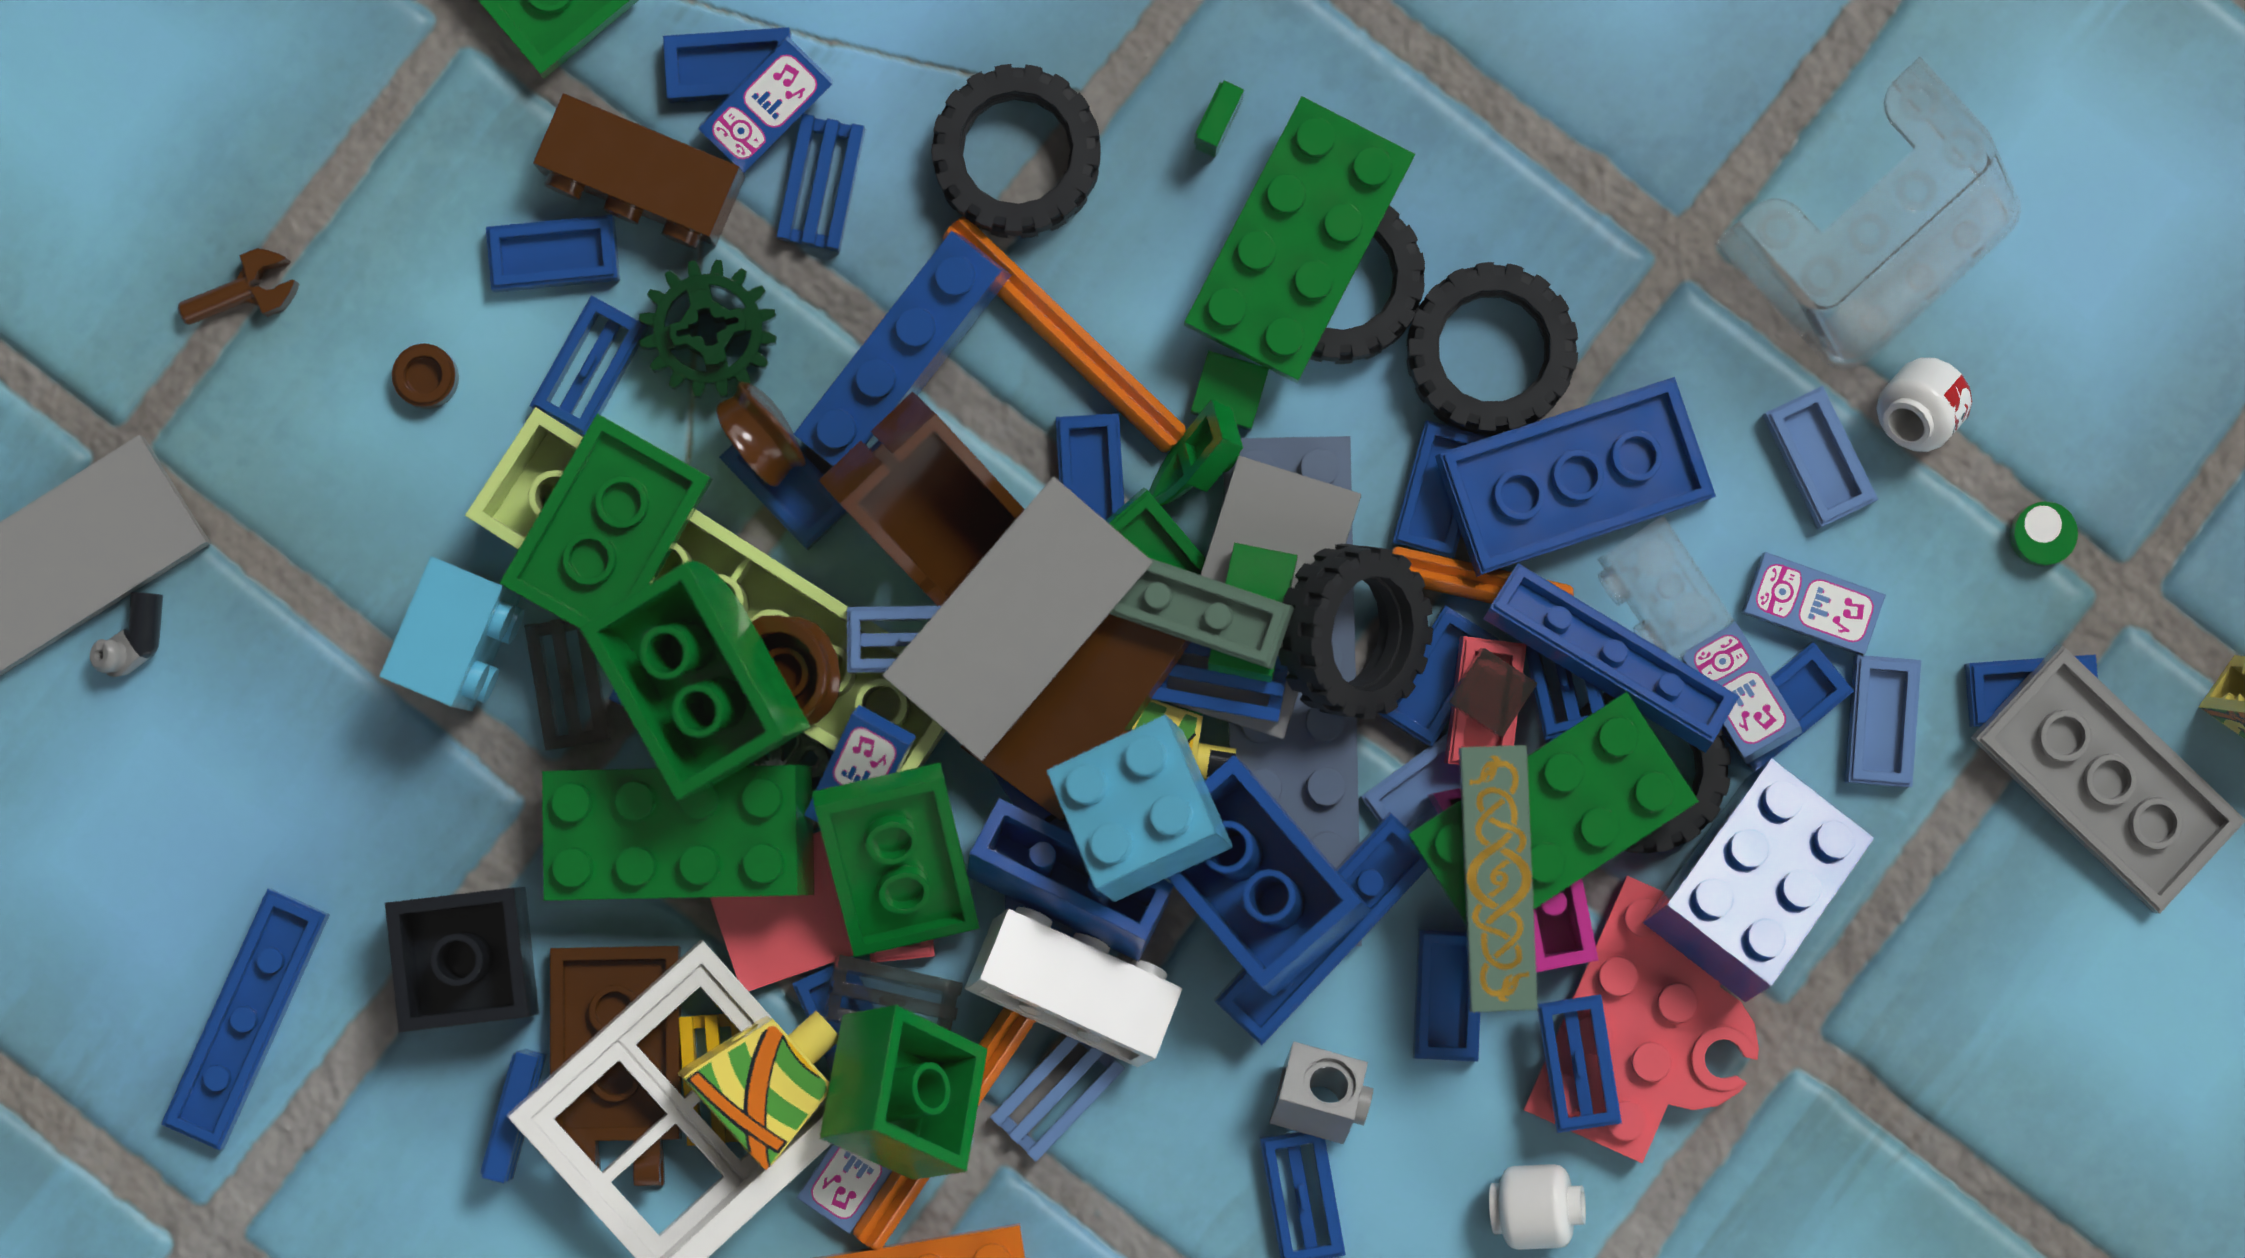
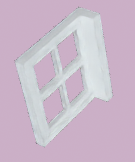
(743, 1184)

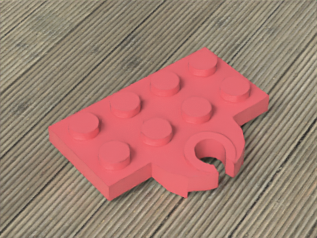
(1658, 1026)

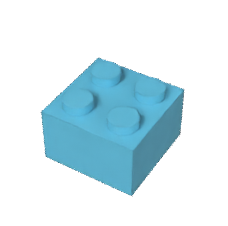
(453, 636)
(1139, 808)

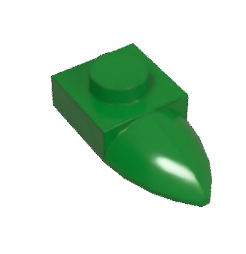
(1200, 456)

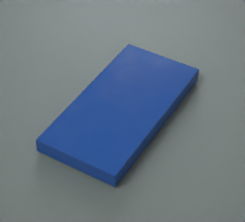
(1575, 476)

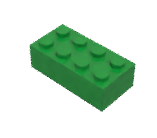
(632, 839)

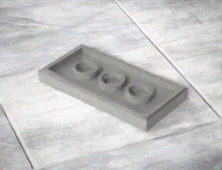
(1276, 513)
(89, 548)
(1017, 618)
(2108, 779)

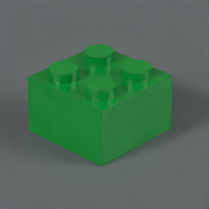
(904, 1092)

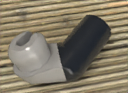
(134, 643)

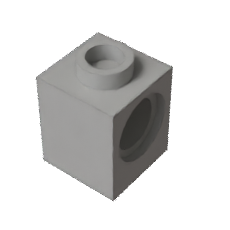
(1301, 1111)

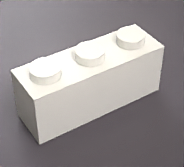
(1074, 986)

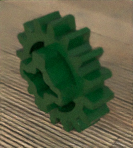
(668, 337)

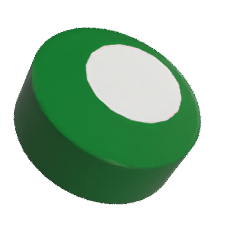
(2043, 534)

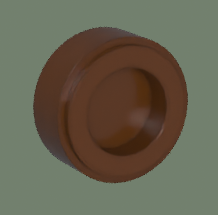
(425, 376)

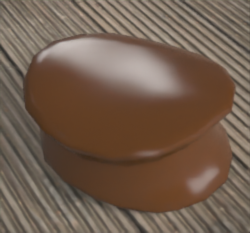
(760, 433)
(804, 660)

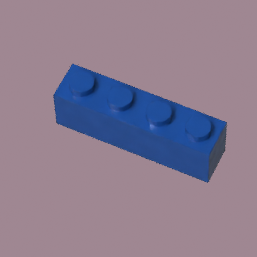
(904, 347)

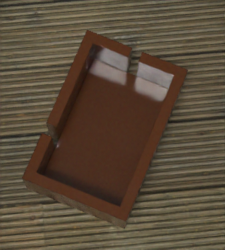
(923, 498)

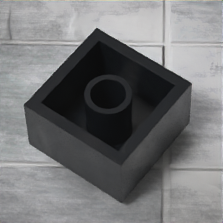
(462, 959)

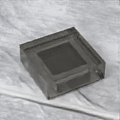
(1491, 692)

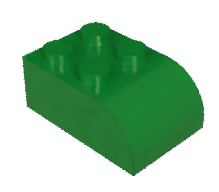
(694, 678)

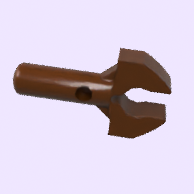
(242, 290)

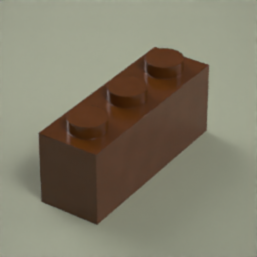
(638, 172)

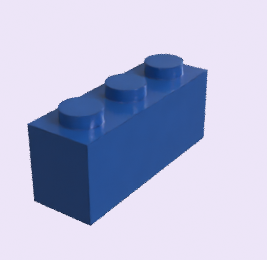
(1047, 873)

